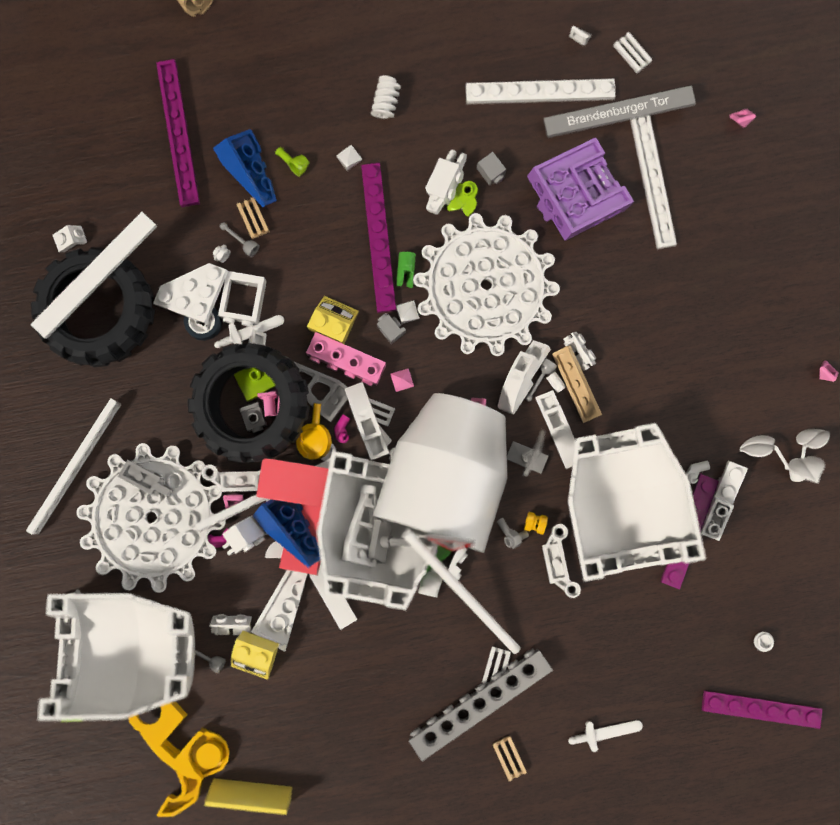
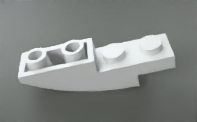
(519, 377)
(366, 421)
(558, 427)
(723, 500)

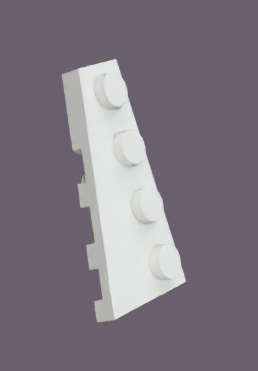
(280, 612)

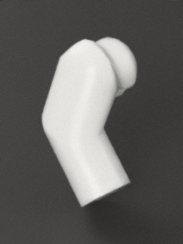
(694, 470)

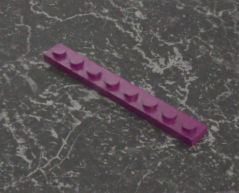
(178, 133)
(378, 238)

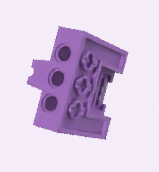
(578, 189)

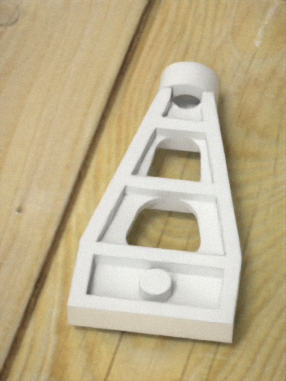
(352, 550)

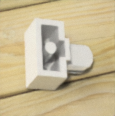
(243, 536)

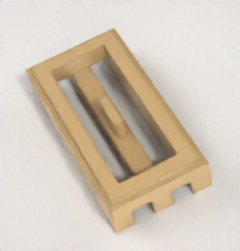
(247, 204)
(516, 773)

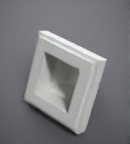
(257, 337)

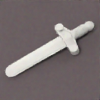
(243, 334)
(592, 735)

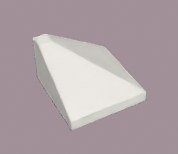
(579, 35)
(349, 157)
(407, 312)

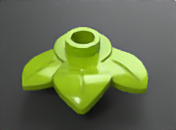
(464, 200)

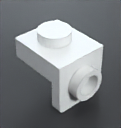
(69, 237)

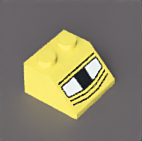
(332, 319)
(254, 654)

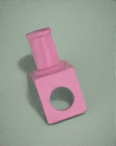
(269, 402)

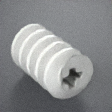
(384, 97)

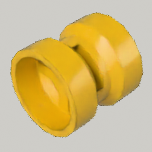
(531, 521)

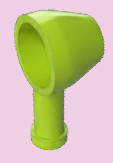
(296, 164)

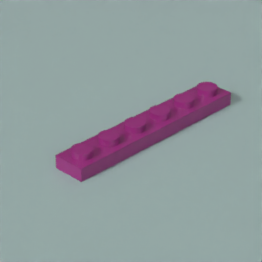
(702, 498)
(762, 709)

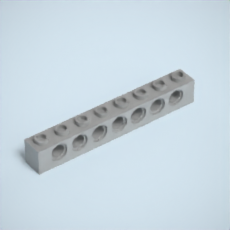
(425, 748)

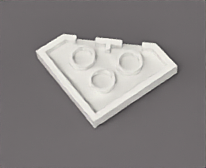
(193, 293)

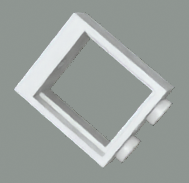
(243, 279)

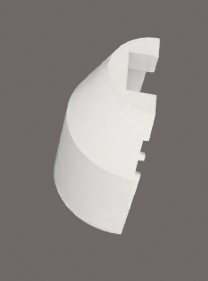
(448, 471)
(631, 504)
(387, 583)
(117, 656)

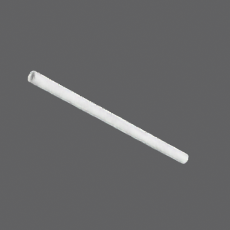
(461, 591)

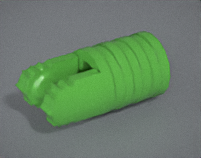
(406, 265)

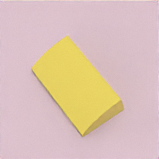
(249, 796)

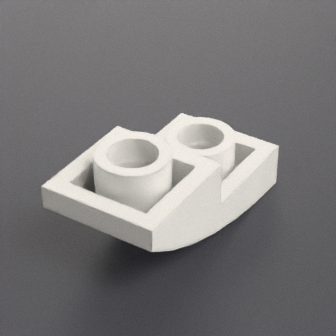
(459, 556)

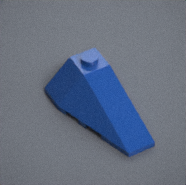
(242, 159)
(289, 528)

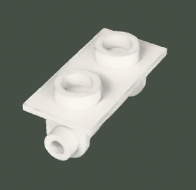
(584, 355)
(222, 624)

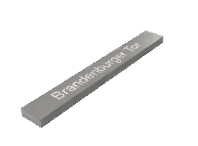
(619, 111)

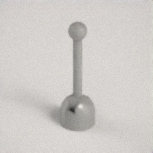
(249, 247)
(547, 367)
(215, 663)

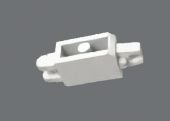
(444, 181)

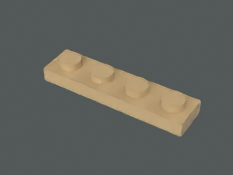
(576, 384)

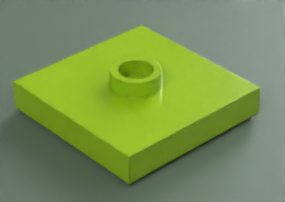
(253, 382)

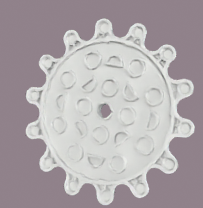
(492, 256)
(144, 547)

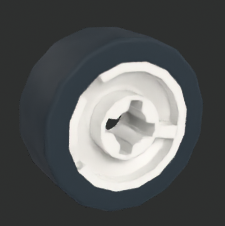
(204, 332)

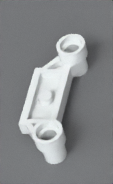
(233, 480)
(556, 562)

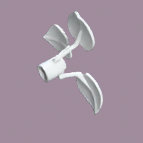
(799, 469)

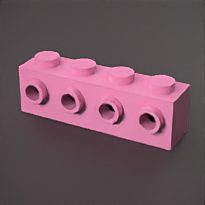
(346, 359)

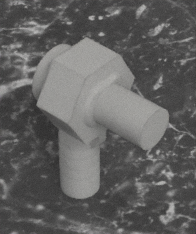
(512, 538)

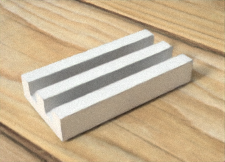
(639, 50)
(386, 407)
(505, 663)

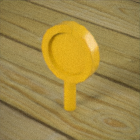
(315, 438)

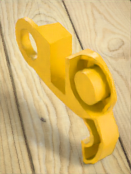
(200, 757)

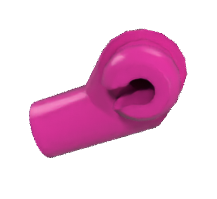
(340, 430)
(217, 541)

